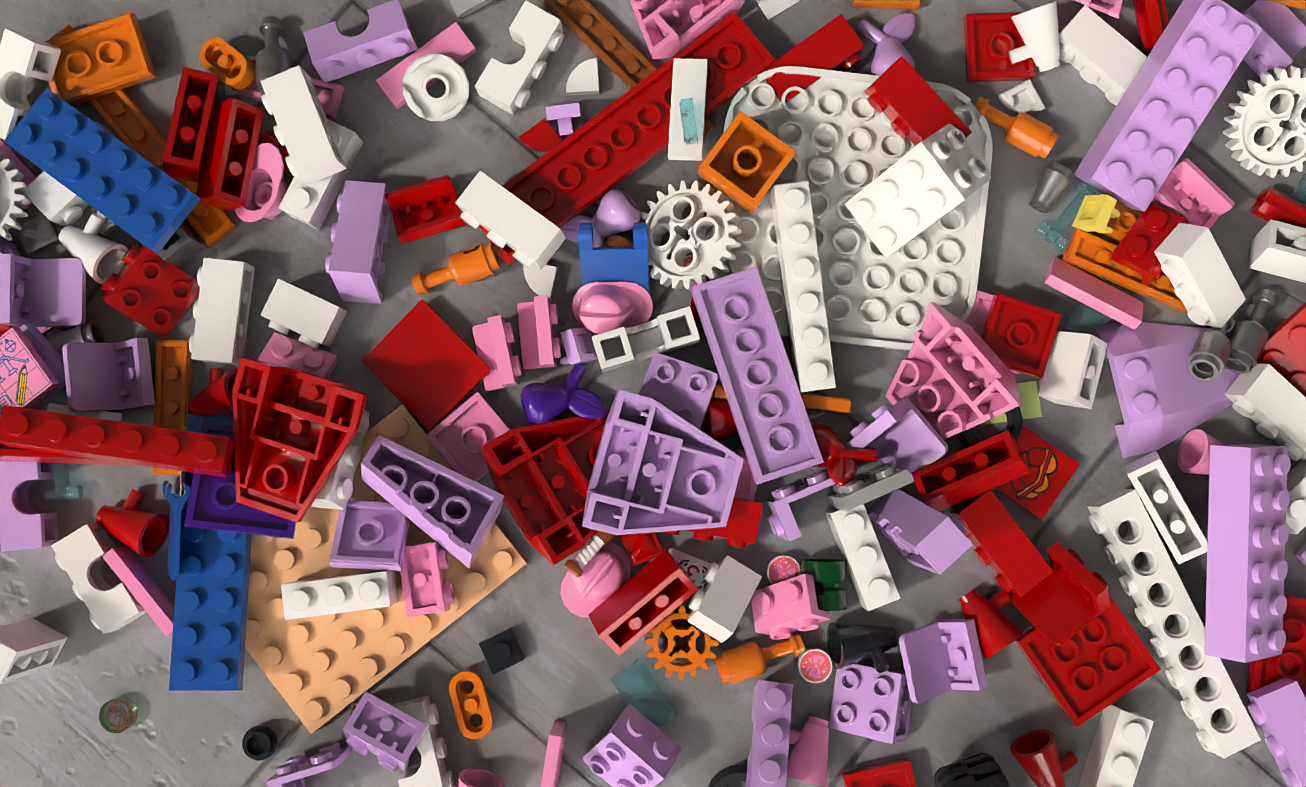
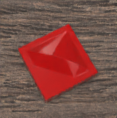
(641, 547)

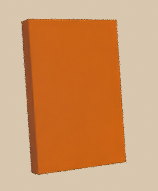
(101, 60)

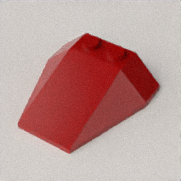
(289, 434)
(546, 480)

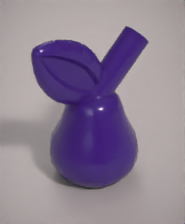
(546, 401)

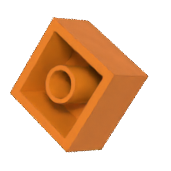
(746, 162)

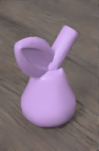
(889, 41)
(615, 215)

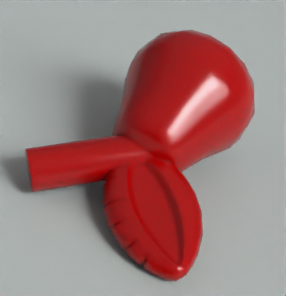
(837, 458)

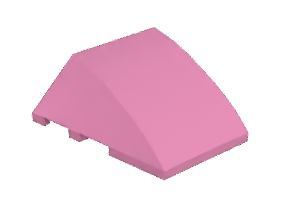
(677, 23)
(953, 376)

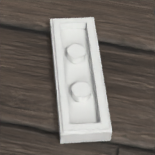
(687, 82)

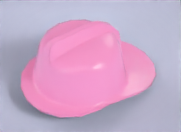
(266, 185)
(611, 305)
(601, 578)

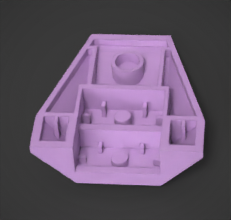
(1155, 385)
(658, 472)

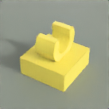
(1095, 213)

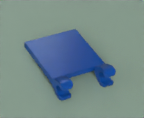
(614, 263)
(175, 504)

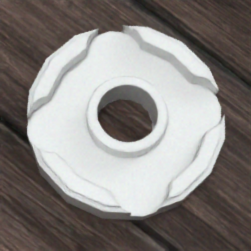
(438, 67)

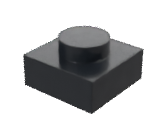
(502, 651)

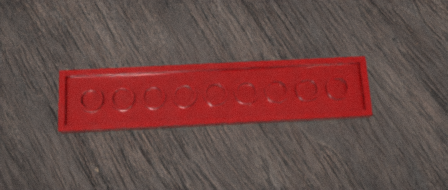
(633, 128)

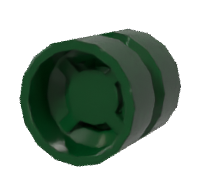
(828, 572)

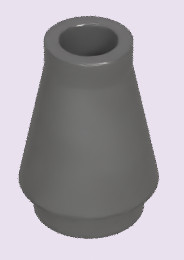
(1051, 185)

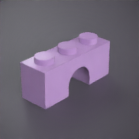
(341, 55)
(19, 523)
(770, 734)

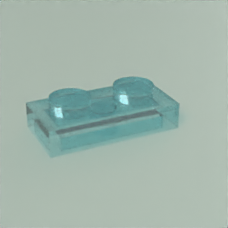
(644, 694)

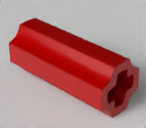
(1151, 22)
(1279, 207)

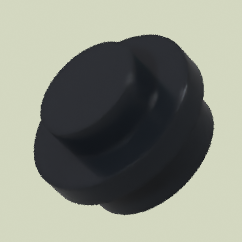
(260, 742)

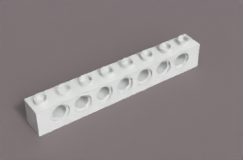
(1234, 727)

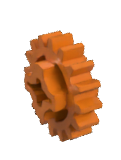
(668, 654)

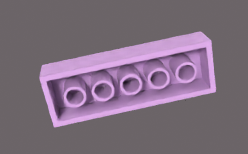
(1167, 101)
(1246, 551)

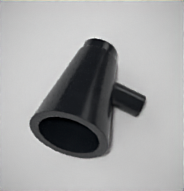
(858, 642)

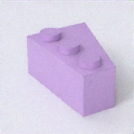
(359, 241)
(1282, 717)

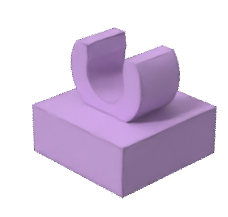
(563, 113)
(578, 346)

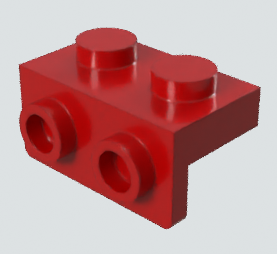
(425, 209)
(1143, 238)

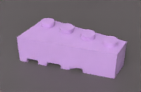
(433, 497)
(919, 531)

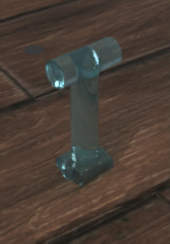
(1053, 234)
(62, 488)

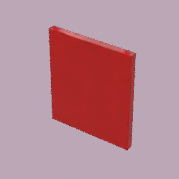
(426, 365)

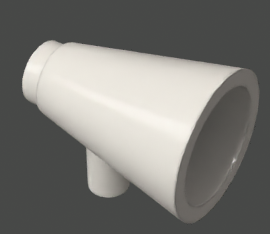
(1041, 37)
(97, 253)

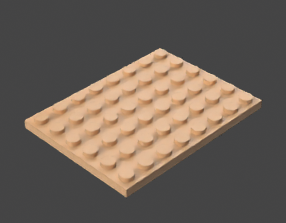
(335, 658)

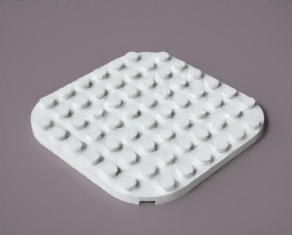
(839, 152)

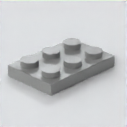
(877, 483)

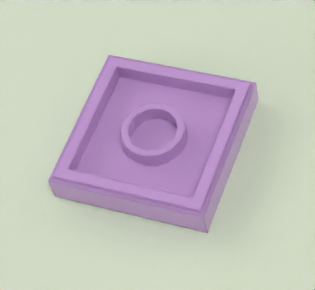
(369, 536)

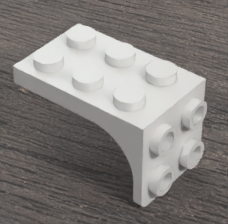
(919, 189)

